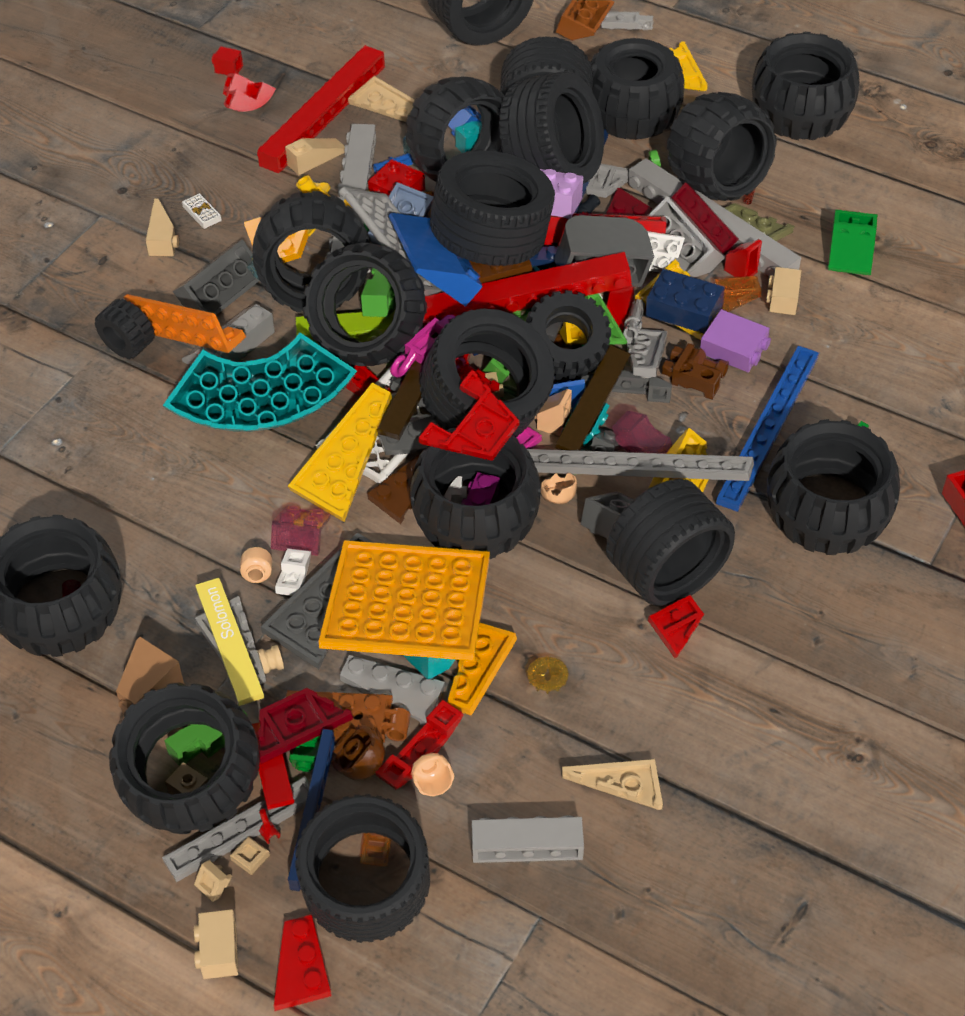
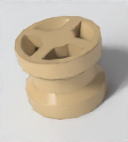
(270, 659)

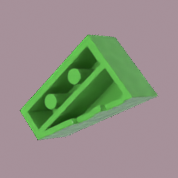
(378, 296)

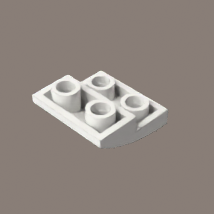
(665, 249)

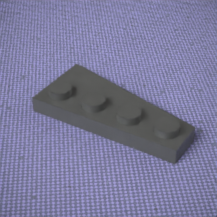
(409, 441)

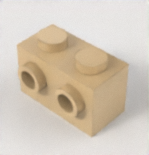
(785, 290)
(216, 944)

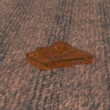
(739, 291)

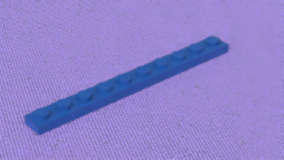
(770, 424)

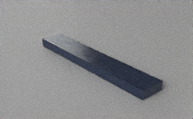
(315, 794)

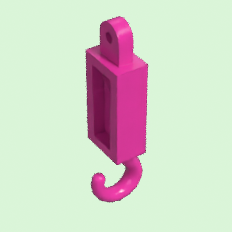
(418, 346)

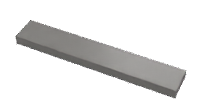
(231, 834)

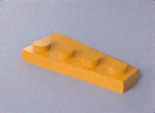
(476, 675)

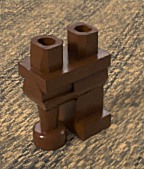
(695, 370)

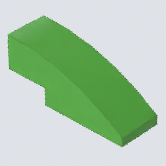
(192, 741)

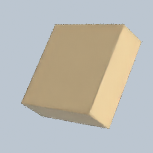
(249, 855)

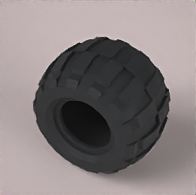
(637, 87)
(744, 149)

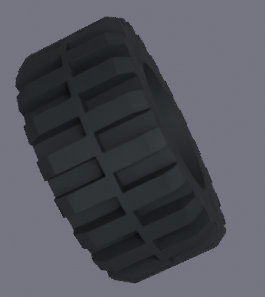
(583, 314)

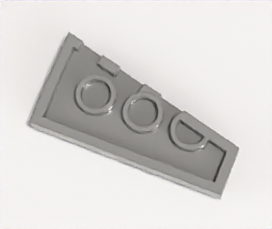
(239, 615)

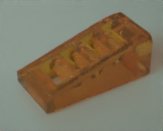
(366, 847)

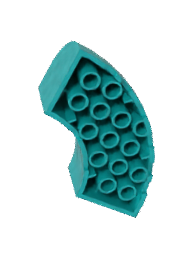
(259, 391)

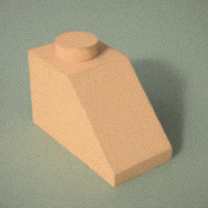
(555, 413)

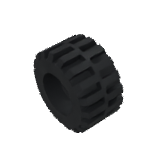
(124, 328)

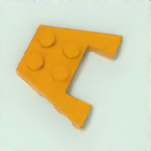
(290, 248)

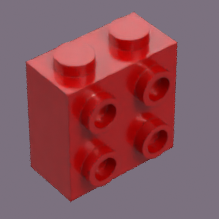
(394, 172)

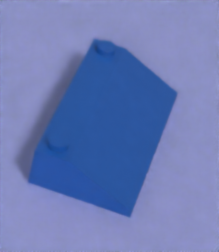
(433, 260)

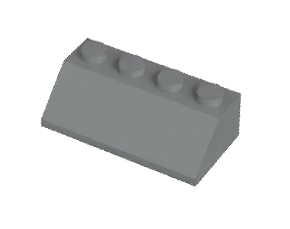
(697, 253)
(257, 326)

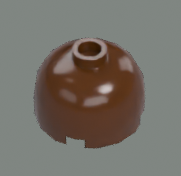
(359, 753)

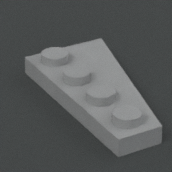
(646, 352)
(408, 689)

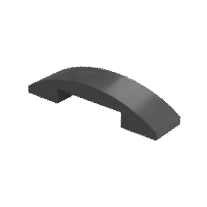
(656, 388)

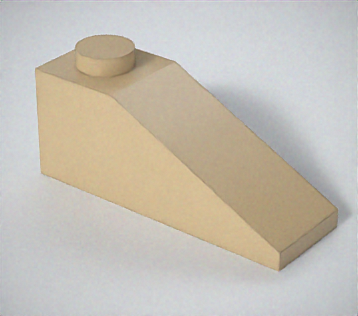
(312, 152)
(161, 234)

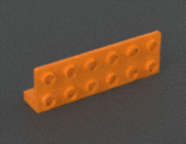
(187, 325)

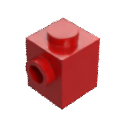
(227, 61)

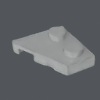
(607, 180)

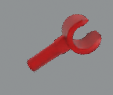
(268, 828)

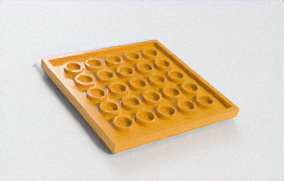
(406, 600)

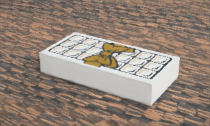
(201, 211)

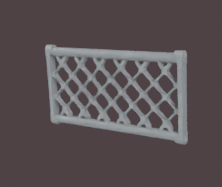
(374, 211)

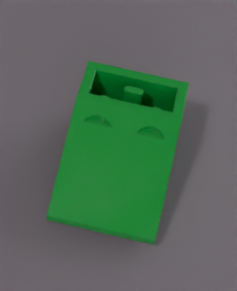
(852, 242)

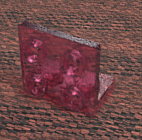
(298, 529)

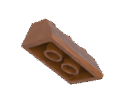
(583, 18)

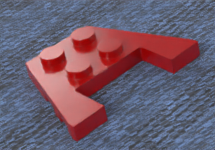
(482, 430)

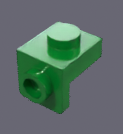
(305, 755)

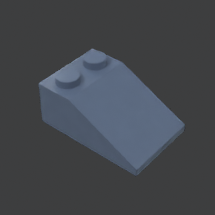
(408, 202)

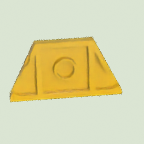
(692, 75)

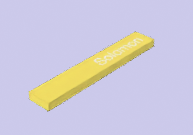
(229, 642)

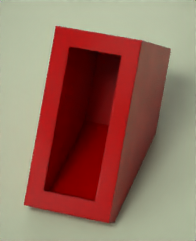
(744, 259)

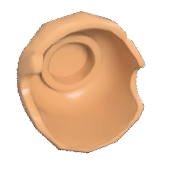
(559, 489)
(432, 774)

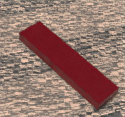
(705, 218)

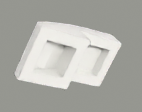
(294, 571)

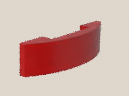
(429, 739)

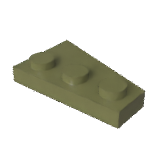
(765, 225)

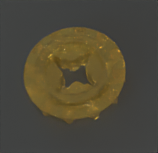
(557, 670)

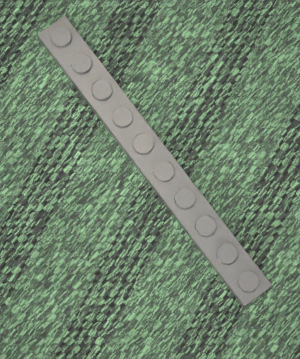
(643, 464)

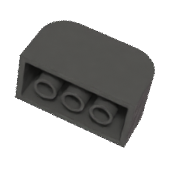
(602, 236)

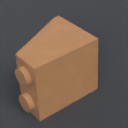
(146, 670)

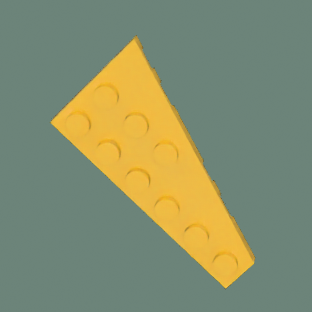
(339, 463)

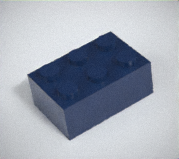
(684, 301)

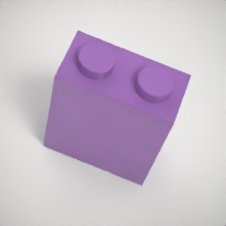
(735, 340)

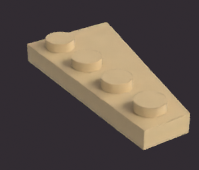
(382, 99)

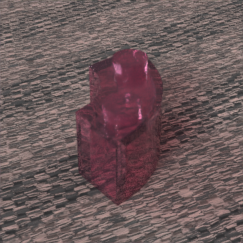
(639, 436)

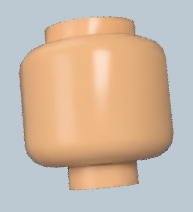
(256, 565)

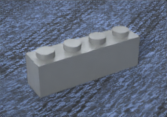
(527, 839)

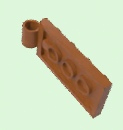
(375, 714)

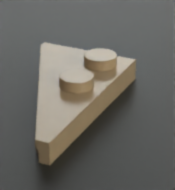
(628, 780)

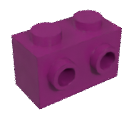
(483, 490)

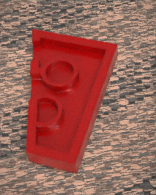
(301, 966)

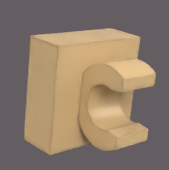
(212, 880)

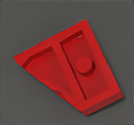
(677, 623)

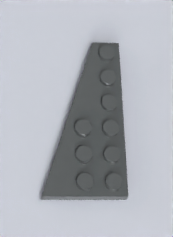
(301, 618)

